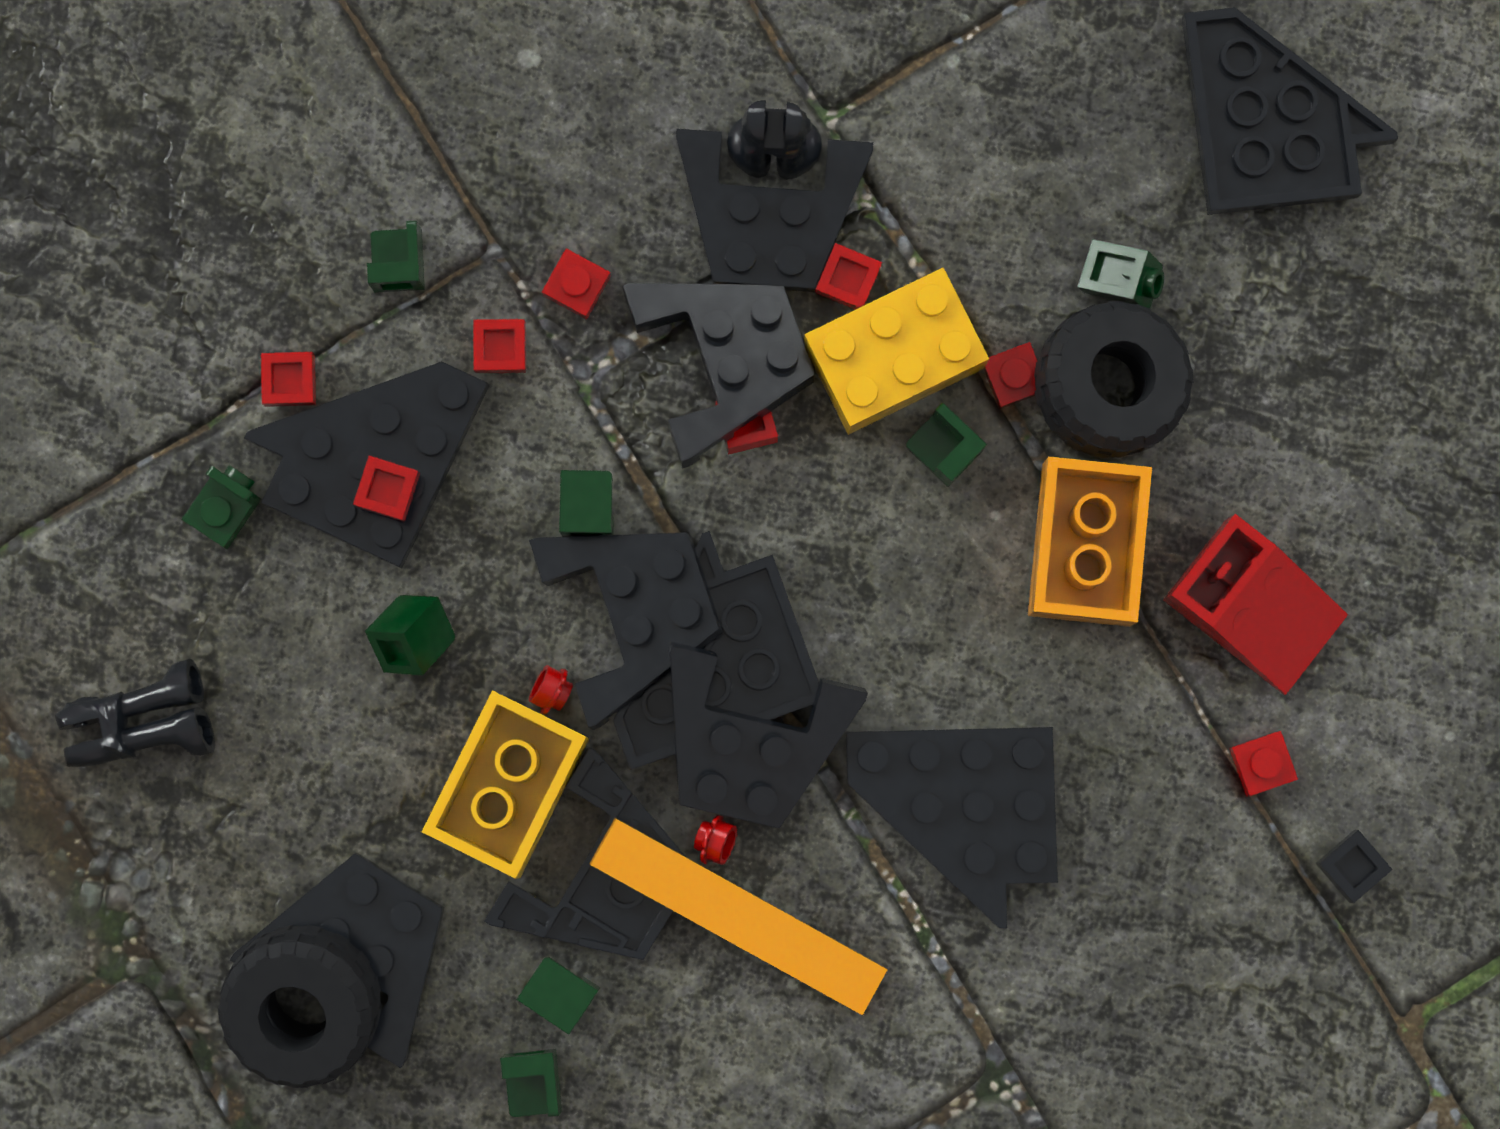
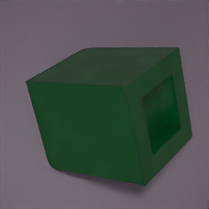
(397, 260)
(945, 445)
(586, 503)
(410, 634)
(558, 994)
(532, 1083)

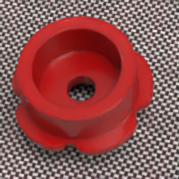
(551, 689)
(715, 840)

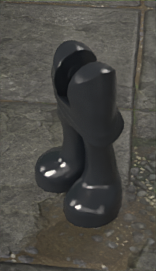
(778, 133)
(186, 728)

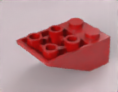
(1256, 604)

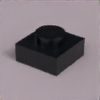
(1354, 866)

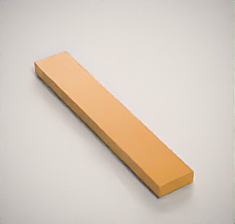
(738, 916)

